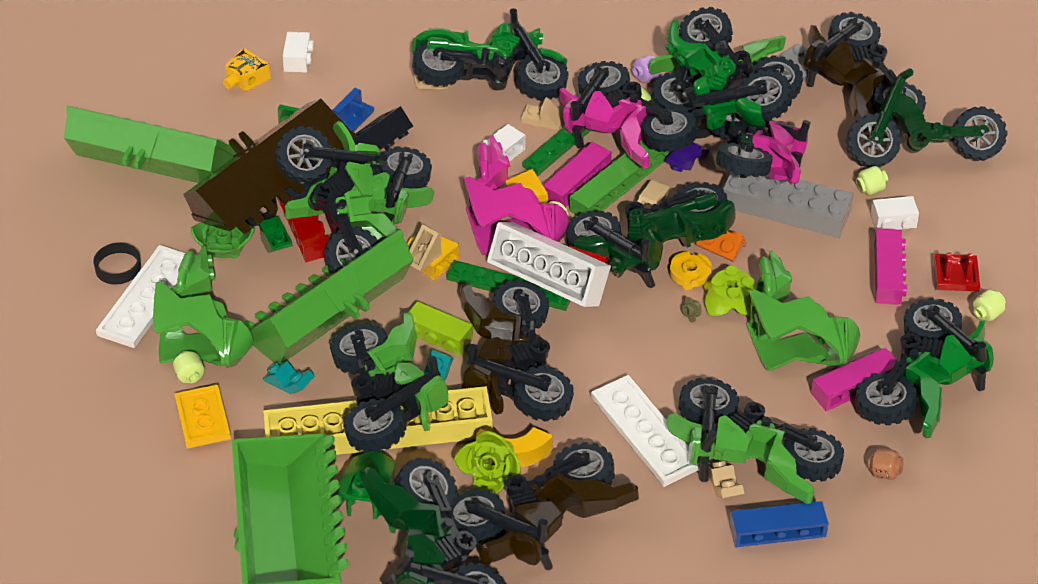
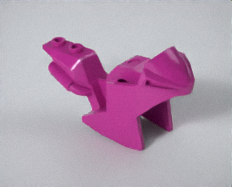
(492, 204)

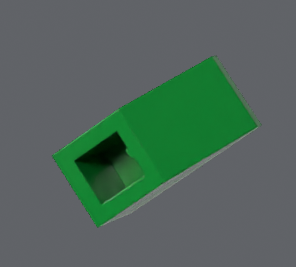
(274, 235)

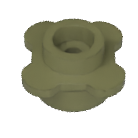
(691, 309)

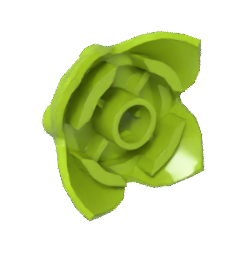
(729, 291)
(474, 457)

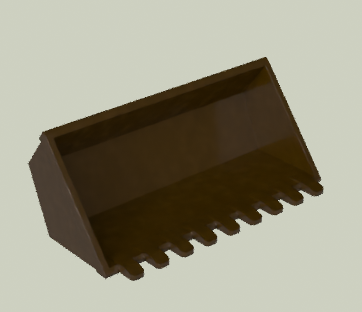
(252, 175)

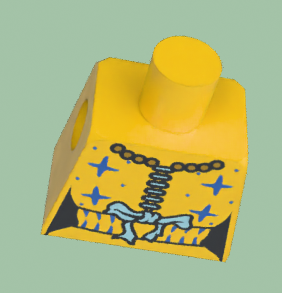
(246, 71)

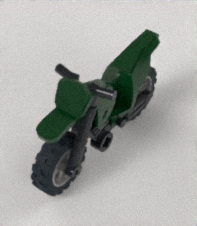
(432, 536)

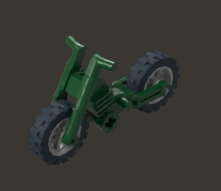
(915, 127)

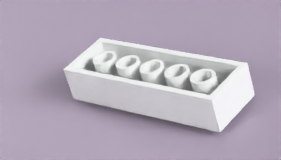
(548, 264)

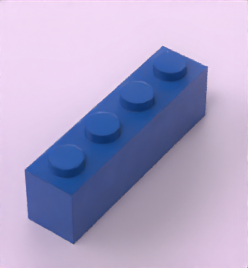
(778, 524)

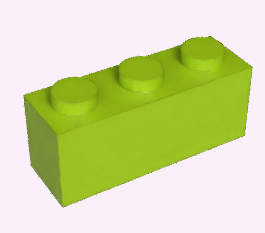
(441, 328)

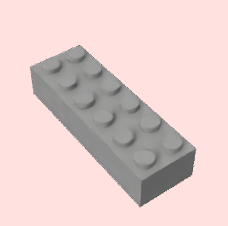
(797, 204)

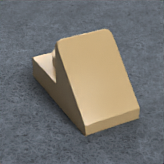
(546, 116)

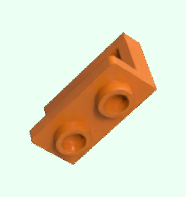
(725, 246)

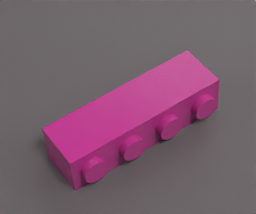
(577, 172)
(889, 266)
(841, 383)

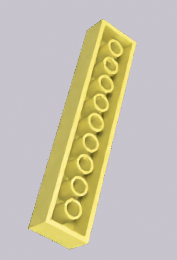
(458, 421)

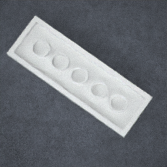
(134, 310)
(644, 430)

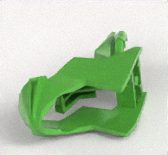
(775, 319)
(219, 339)

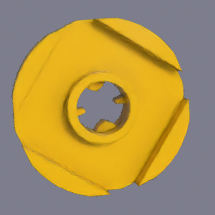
(686, 278)

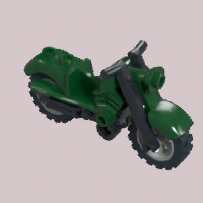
(691, 215)

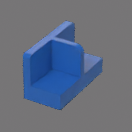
(353, 110)

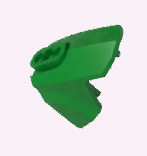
(351, 486)

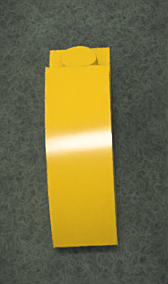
(530, 447)

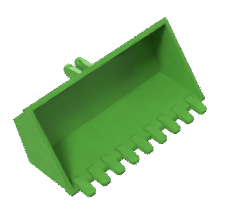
(144, 145)
(330, 299)
(288, 510)

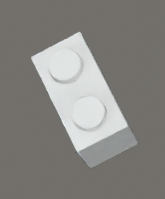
(297, 52)
(511, 139)
(895, 213)

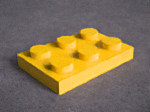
(202, 416)

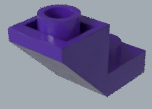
(685, 158)

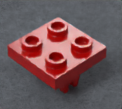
(957, 272)

